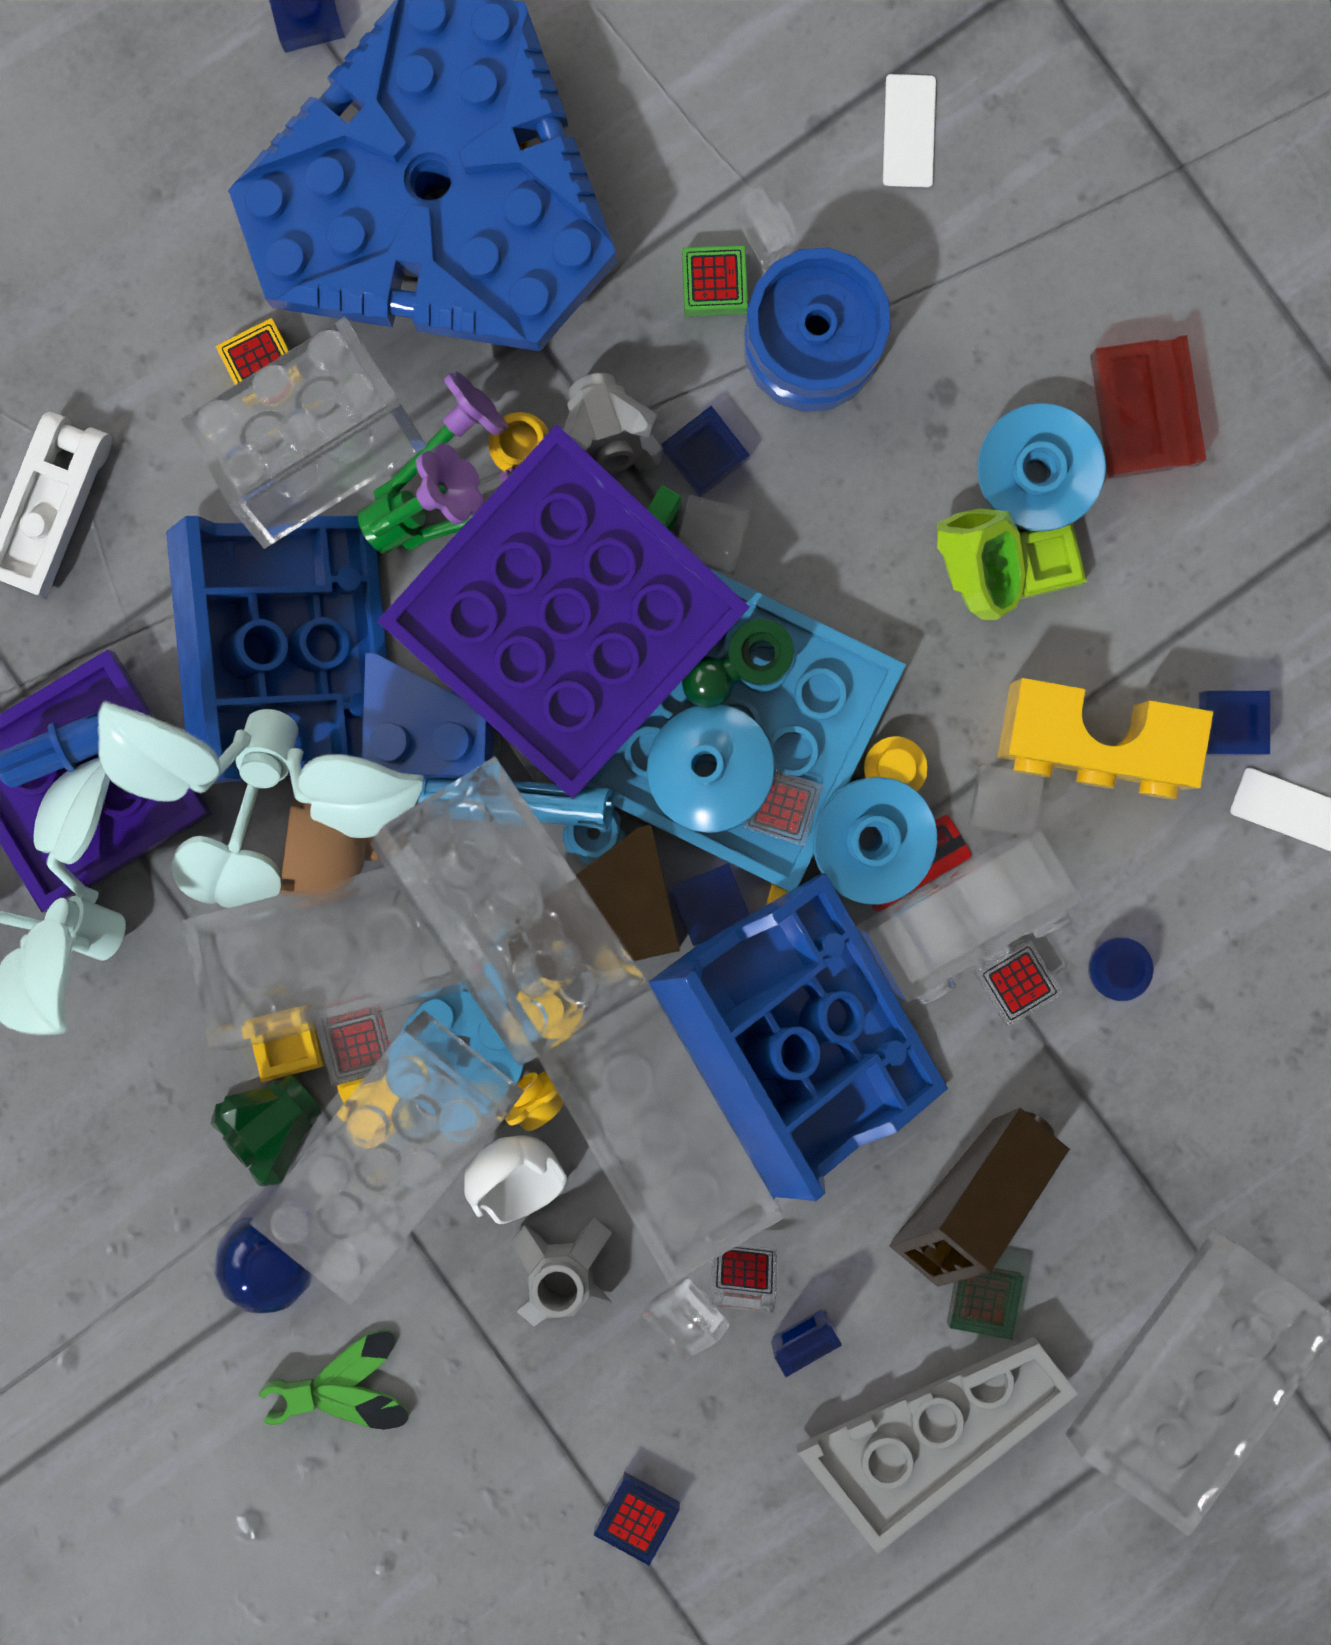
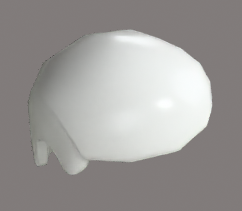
(513, 1178)

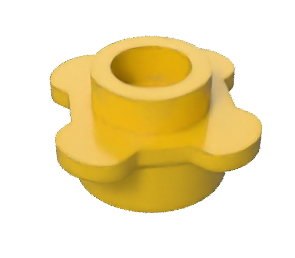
(537, 1103)

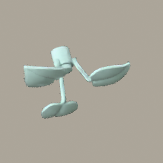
(166, 761)
(37, 972)

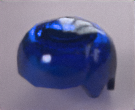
(256, 1271)

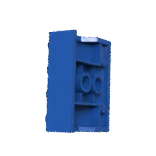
(275, 630)
(799, 1037)

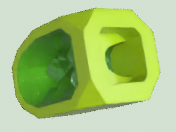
(983, 560)

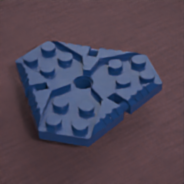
(440, 104)

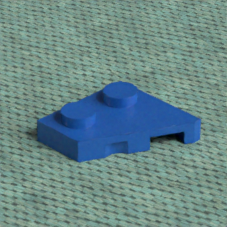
(419, 725)

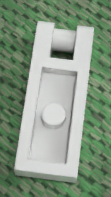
(48, 502)

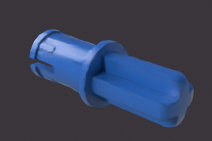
(50, 751)

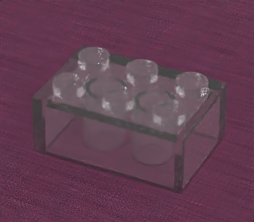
(303, 433)
(970, 917)

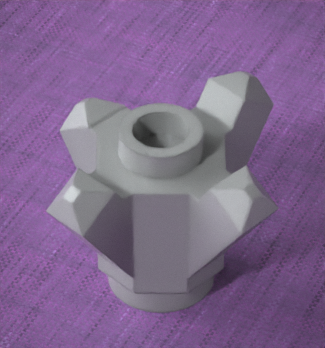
(611, 424)
(561, 1274)

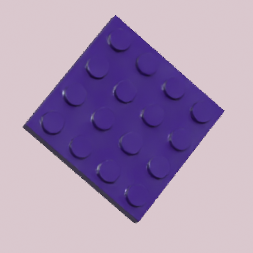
(563, 612)

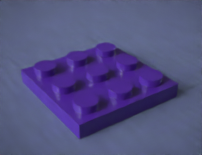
(127, 822)

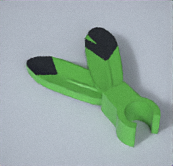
(335, 1388)

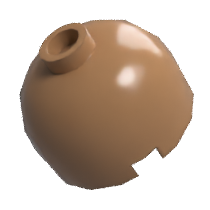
(319, 854)

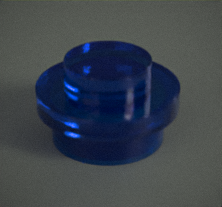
(1120, 968)

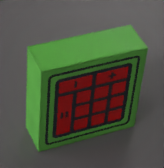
(714, 281)

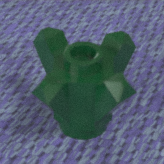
(266, 1127)

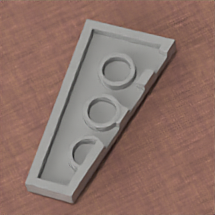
(930, 1443)

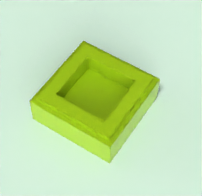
(1051, 561)

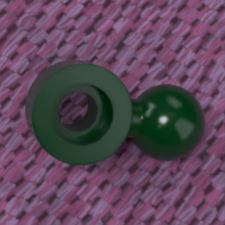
(713, 678)

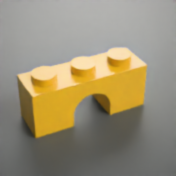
(1160, 751)

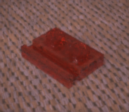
(1147, 407)

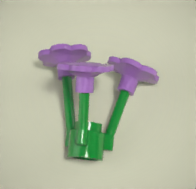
(446, 481)

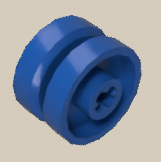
(822, 292)

